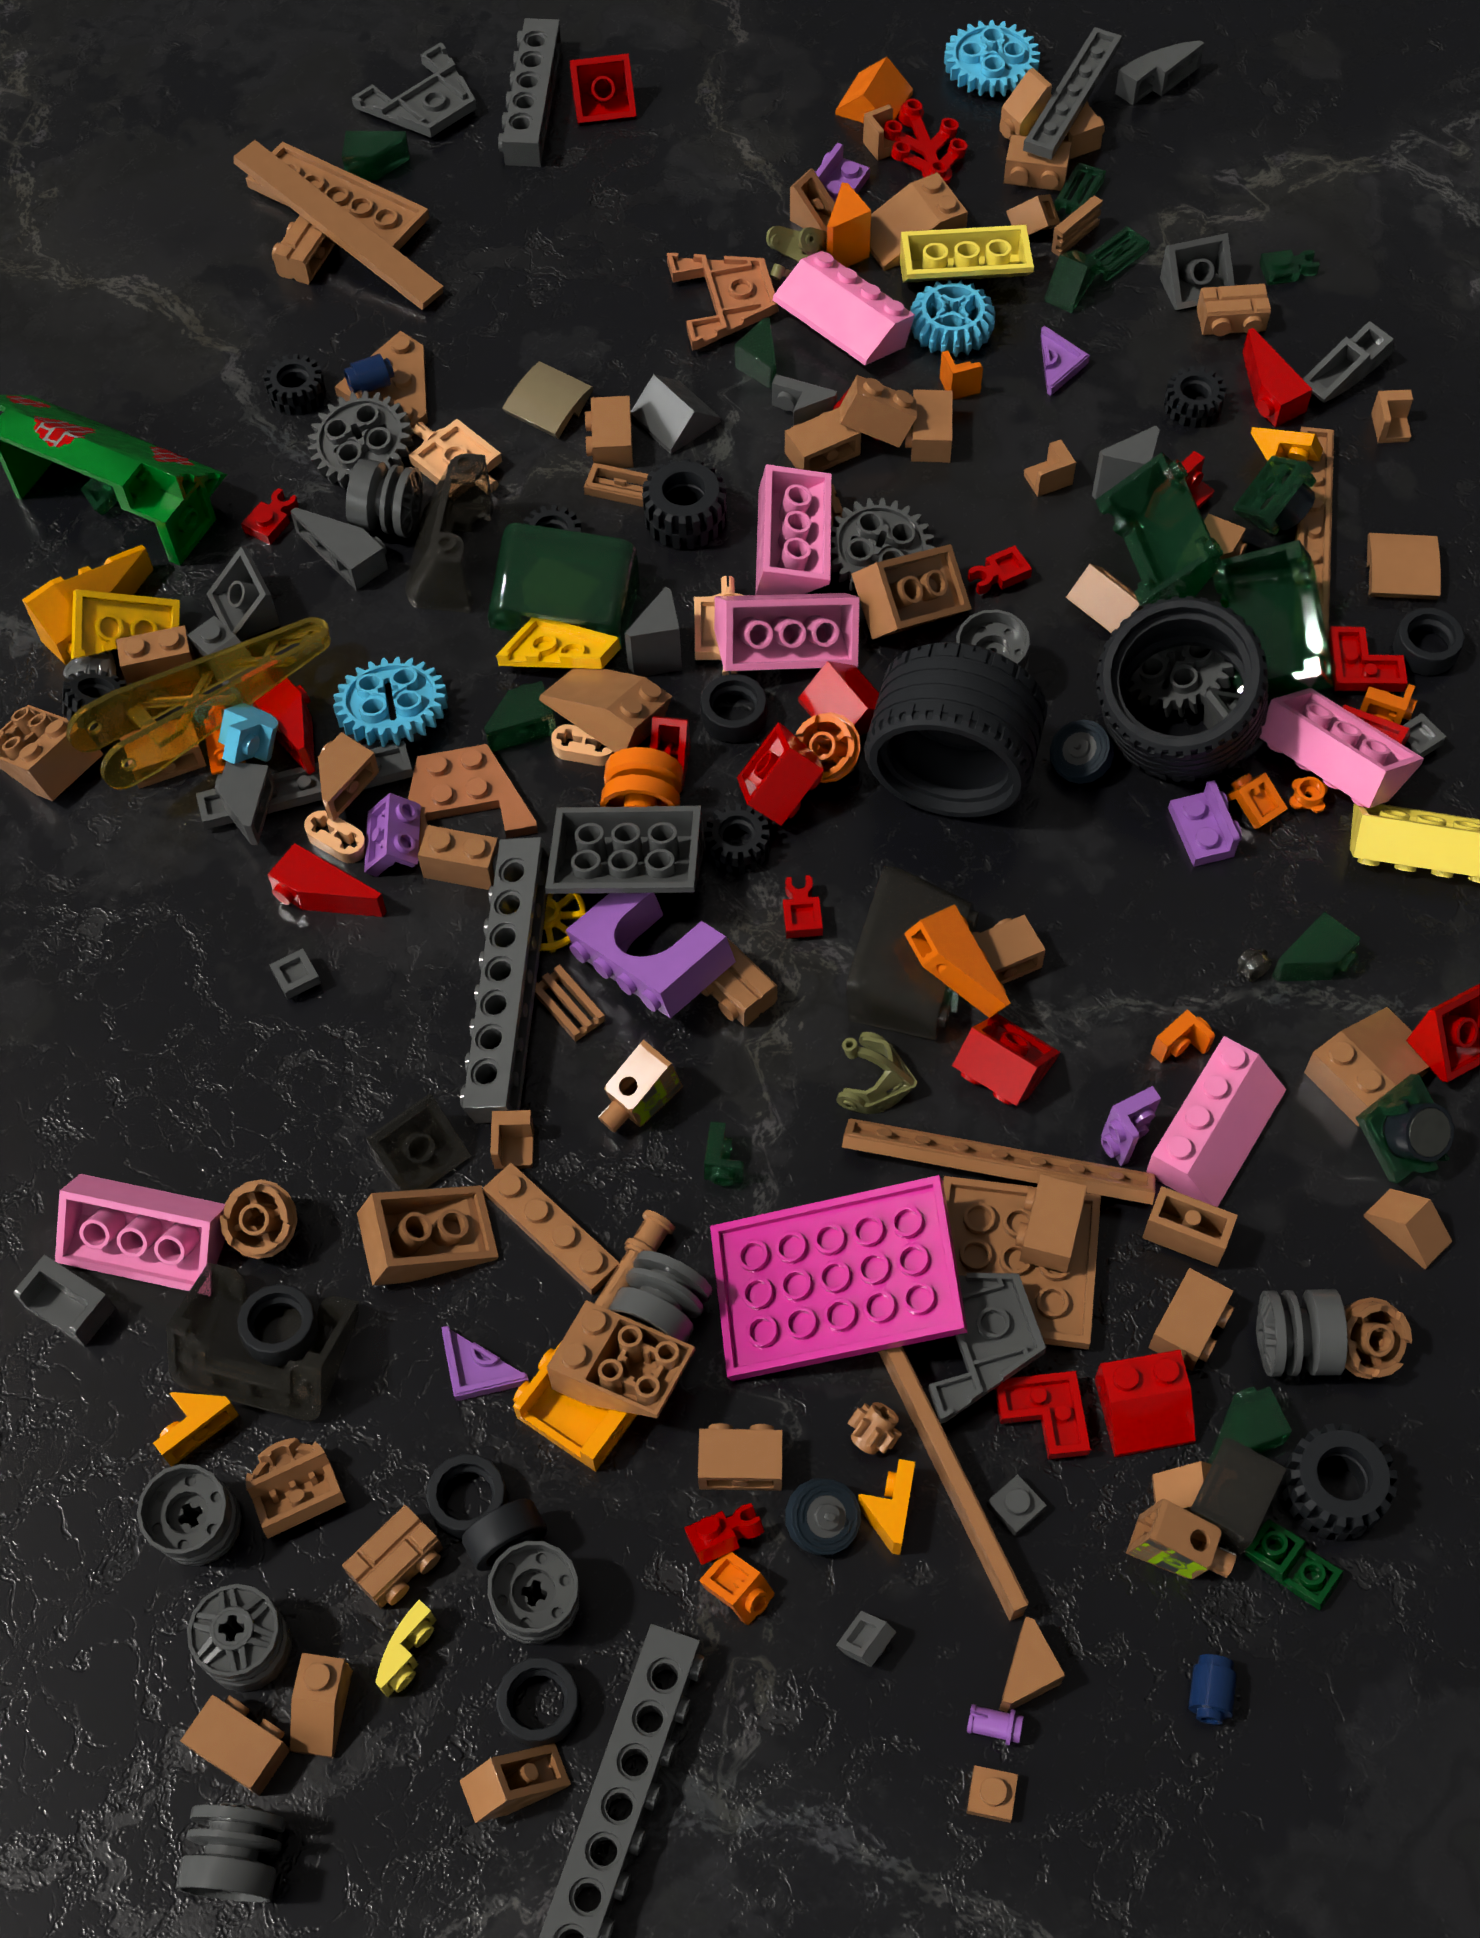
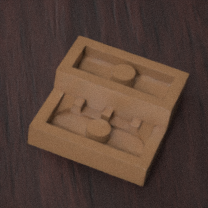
(1404, 566)

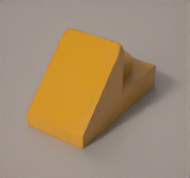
(1287, 444)
(204, 1418)
(890, 1515)

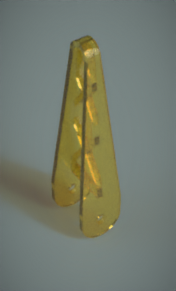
(184, 685)

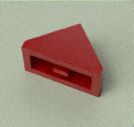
(672, 737)

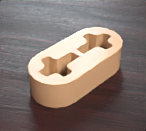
(582, 747)
(332, 842)

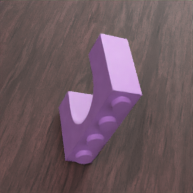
(660, 980)

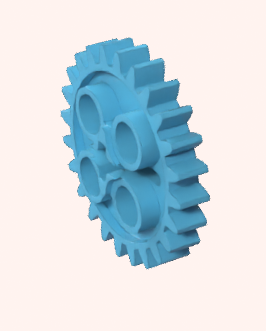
(990, 57)
(364, 706)

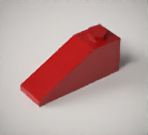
(1274, 384)
(294, 720)
(322, 887)

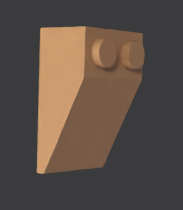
(917, 207)
(911, 591)
(608, 705)
(1365, 1062)
(425, 1233)

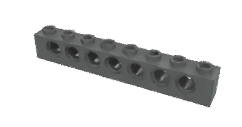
(528, 861)
(660, 1652)

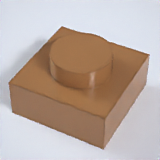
(992, 1794)

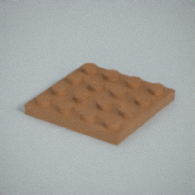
(984, 1234)

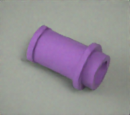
(995, 1724)

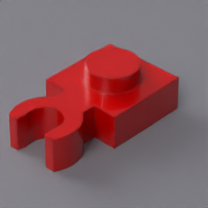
(270, 520)
(1001, 568)
(801, 910)
(720, 1535)

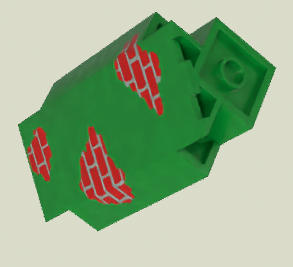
(144, 476)

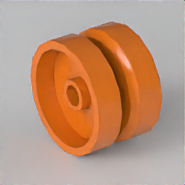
(641, 779)

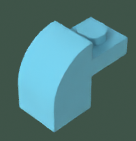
(247, 733)

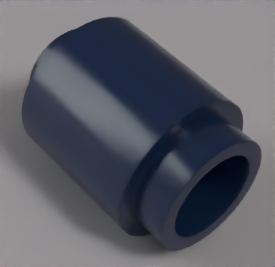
(369, 374)
(1213, 1689)

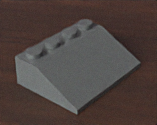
(626, 850)

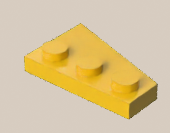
(106, 616)
(558, 646)

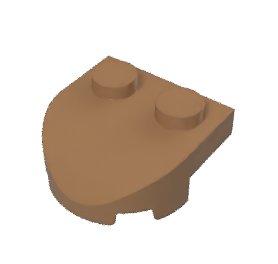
(292, 1485)

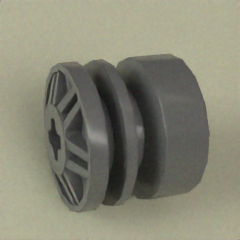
(384, 497)
(997, 632)
(662, 1294)
(1306, 1331)
(167, 1511)
(518, 1573)
(254, 1655)
(231, 1853)

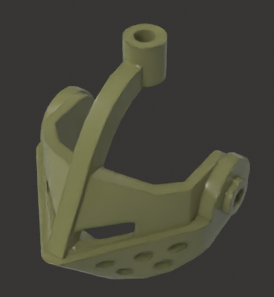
(793, 245)
(895, 1075)

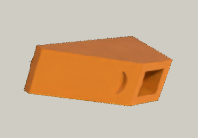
(953, 956)

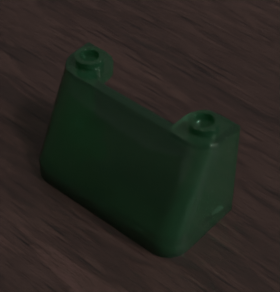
(1162, 531)
(564, 579)
(1282, 603)

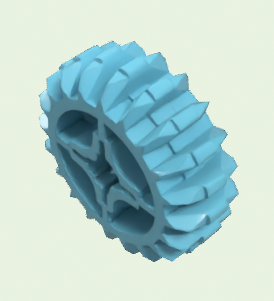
(952, 311)

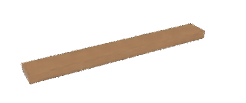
(338, 224)
(1315, 527)
(997, 1160)
(955, 1483)

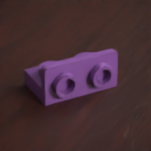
(838, 169)
(1206, 825)
(392, 834)
(1128, 1123)

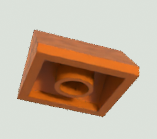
(873, 89)
(849, 228)

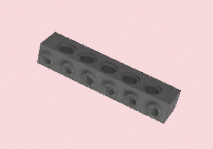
(530, 92)

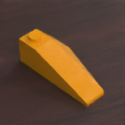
(52, 603)

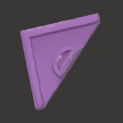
(1060, 359)
(475, 1369)

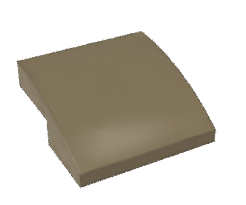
(547, 399)

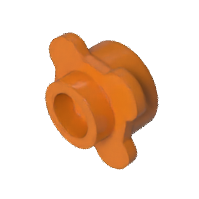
(1312, 787)

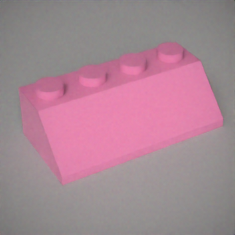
(845, 308)
(793, 531)
(786, 630)
(1338, 747)
(1217, 1124)
(137, 1231)

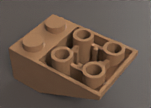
(38, 752)
(617, 1363)

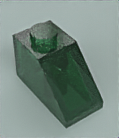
(374, 152)
(520, 718)
(1319, 952)
(1253, 1421)

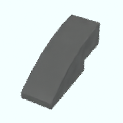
(1158, 70)
(1350, 362)

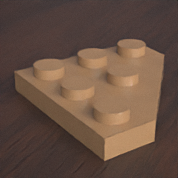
(409, 383)

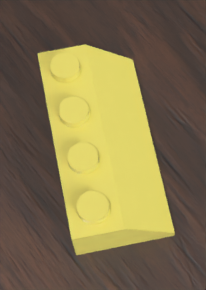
(965, 253)
(1416, 840)

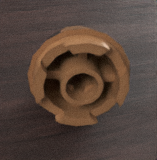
(259, 1219)
(1375, 1338)

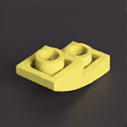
(397, 1662)

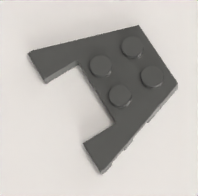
(427, 105)
(998, 1340)

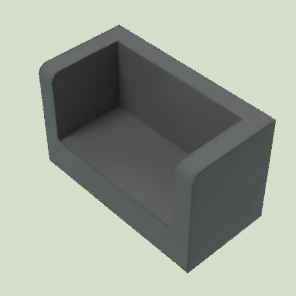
(64, 1300)

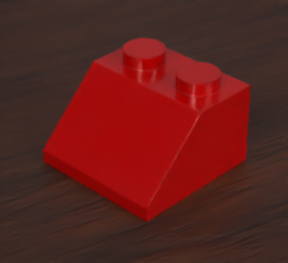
(780, 775)
(1004, 1059)
(1146, 1403)

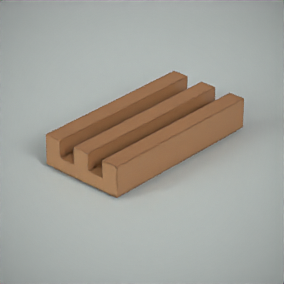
(1076, 225)
(615, 489)
(561, 975)

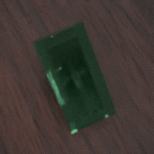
(1071, 279)
(756, 353)

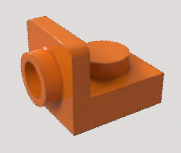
(1389, 706)
(1257, 798)
(1180, 1034)
(738, 1586)

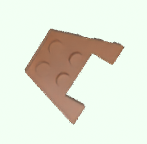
(738, 290)
(467, 783)

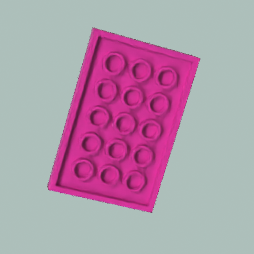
(837, 1279)

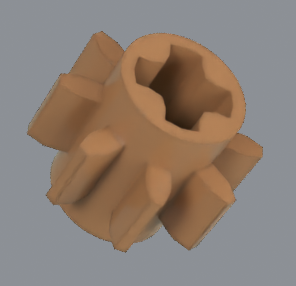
(874, 1428)

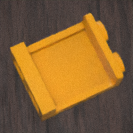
(573, 1426)

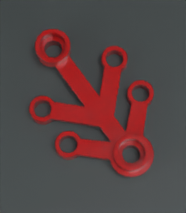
(911, 116)

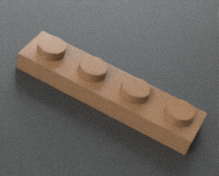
(551, 1228)

